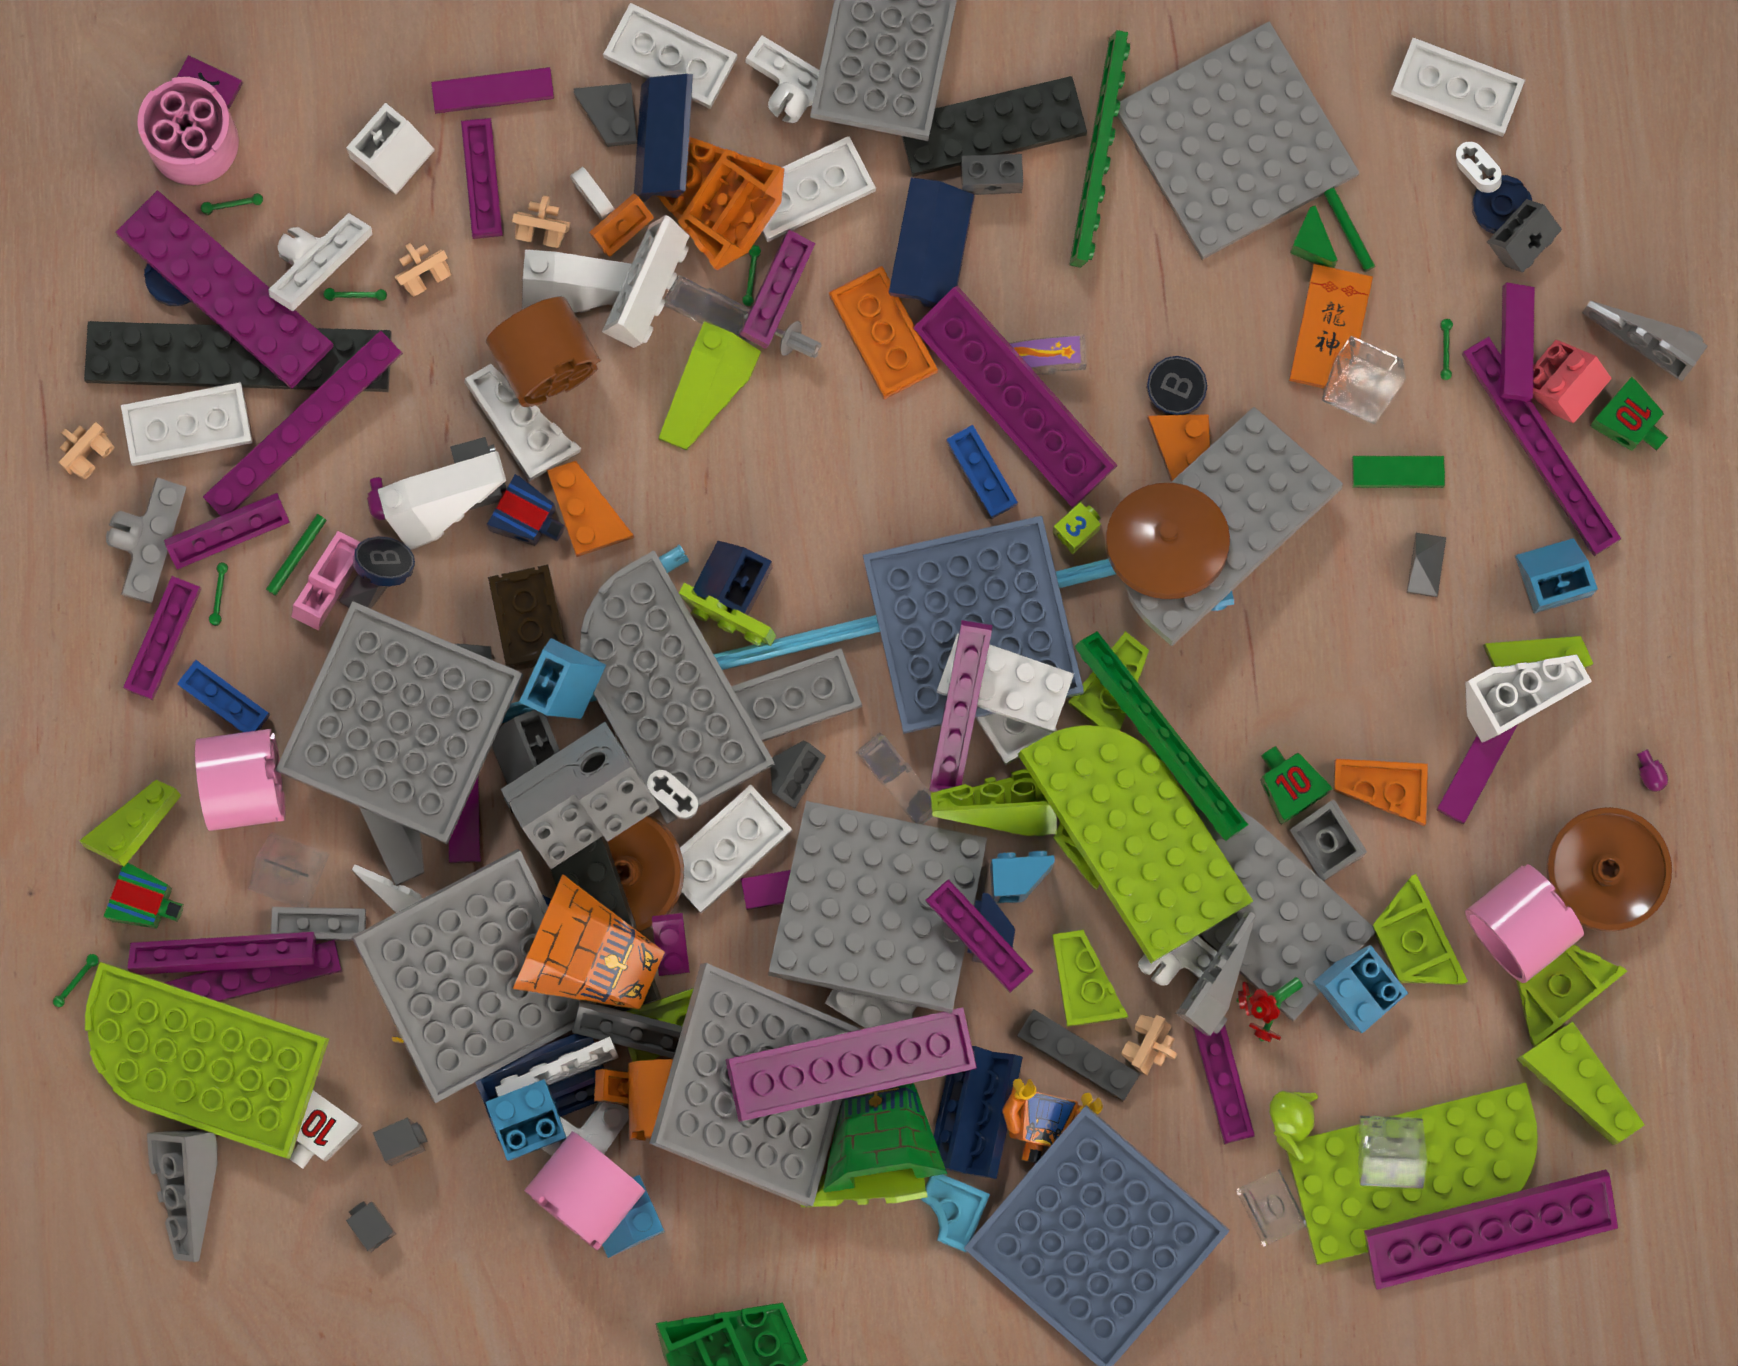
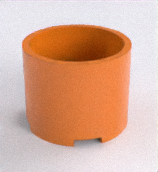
(646, 1092)

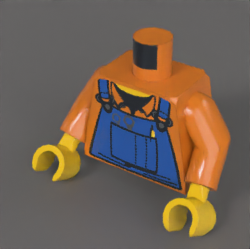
(1040, 1116)

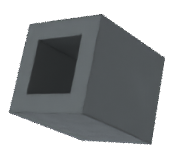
(370, 1225)

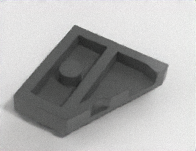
(610, 111)

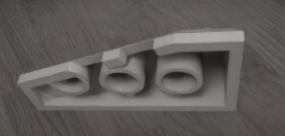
(1660, 342)
(398, 846)
(1214, 990)
(186, 1175)

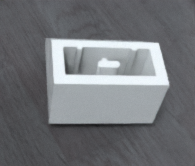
(390, 149)

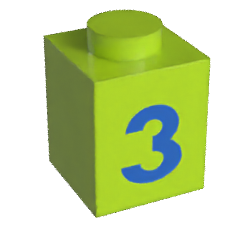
(1077, 527)

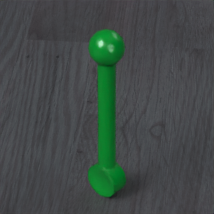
(207, 208)
(754, 252)
(330, 294)
(1446, 325)
(215, 619)
(92, 961)

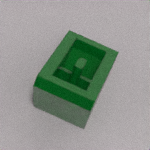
(1313, 242)

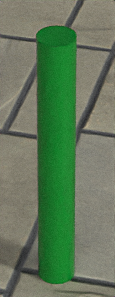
(1349, 229)
(296, 554)

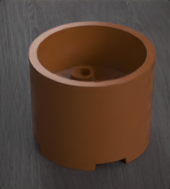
(543, 351)

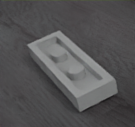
(324, 922)

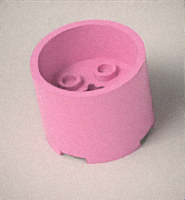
(199, 151)
(239, 779)
(1524, 923)
(585, 1190)

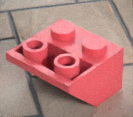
(1567, 380)

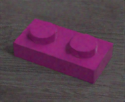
(671, 938)

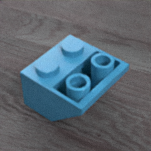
(1556, 575)
(562, 681)
(1017, 877)
(1360, 988)
(526, 1120)

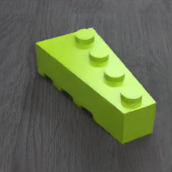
(1581, 1080)

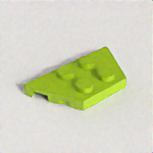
(1416, 939)
(1564, 990)

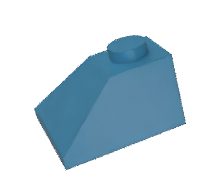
(636, 1227)

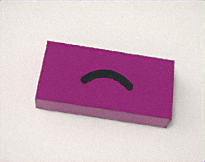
(224, 83)

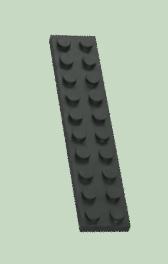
(203, 357)

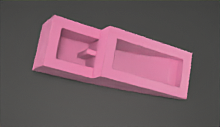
(326, 582)

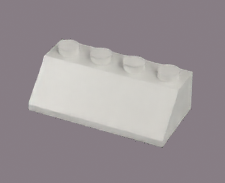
(646, 282)

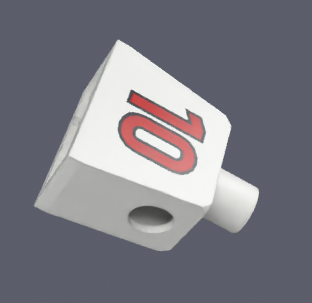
(322, 1131)

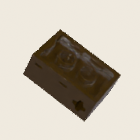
(525, 614)

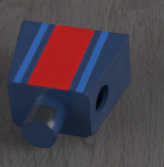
(525, 514)

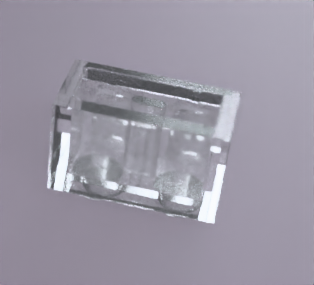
(1364, 380)
(1392, 1152)

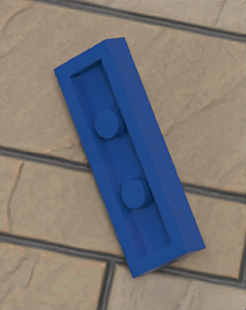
(982, 472)
(223, 698)

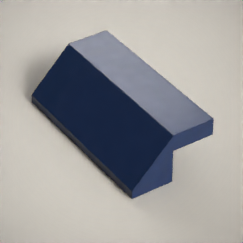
(663, 136)
(931, 241)
(567, 1094)
(970, 1114)

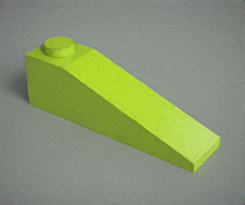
(712, 376)
(1002, 805)
(893, 1186)

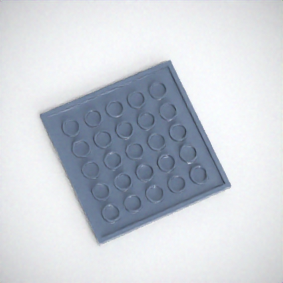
(978, 576)
(1096, 1239)

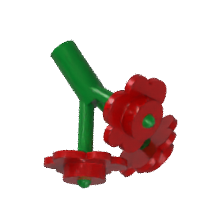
(1266, 1006)

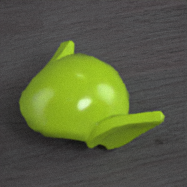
(1292, 1119)

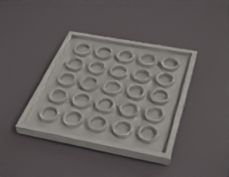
(1236, 140)
(399, 722)
(860, 908)
(452, 972)
(698, 1107)

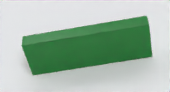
(1398, 472)

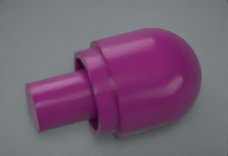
(373, 499)
(1652, 772)

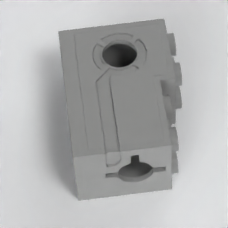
(579, 796)

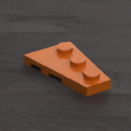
(1180, 439)
(586, 512)
(1385, 785)

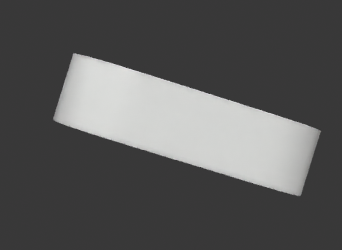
(1474, 171)
(592, 193)
(677, 788)

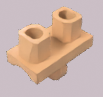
(553, 228)
(434, 263)
(80, 445)
(1154, 1046)

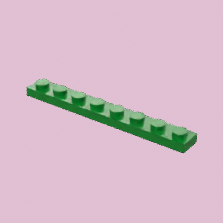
(1102, 137)
(1161, 736)

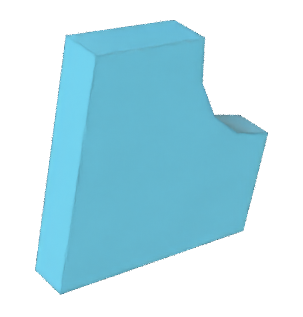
(956, 1207)

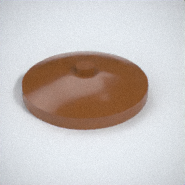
(1167, 540)
(1610, 868)
(648, 869)

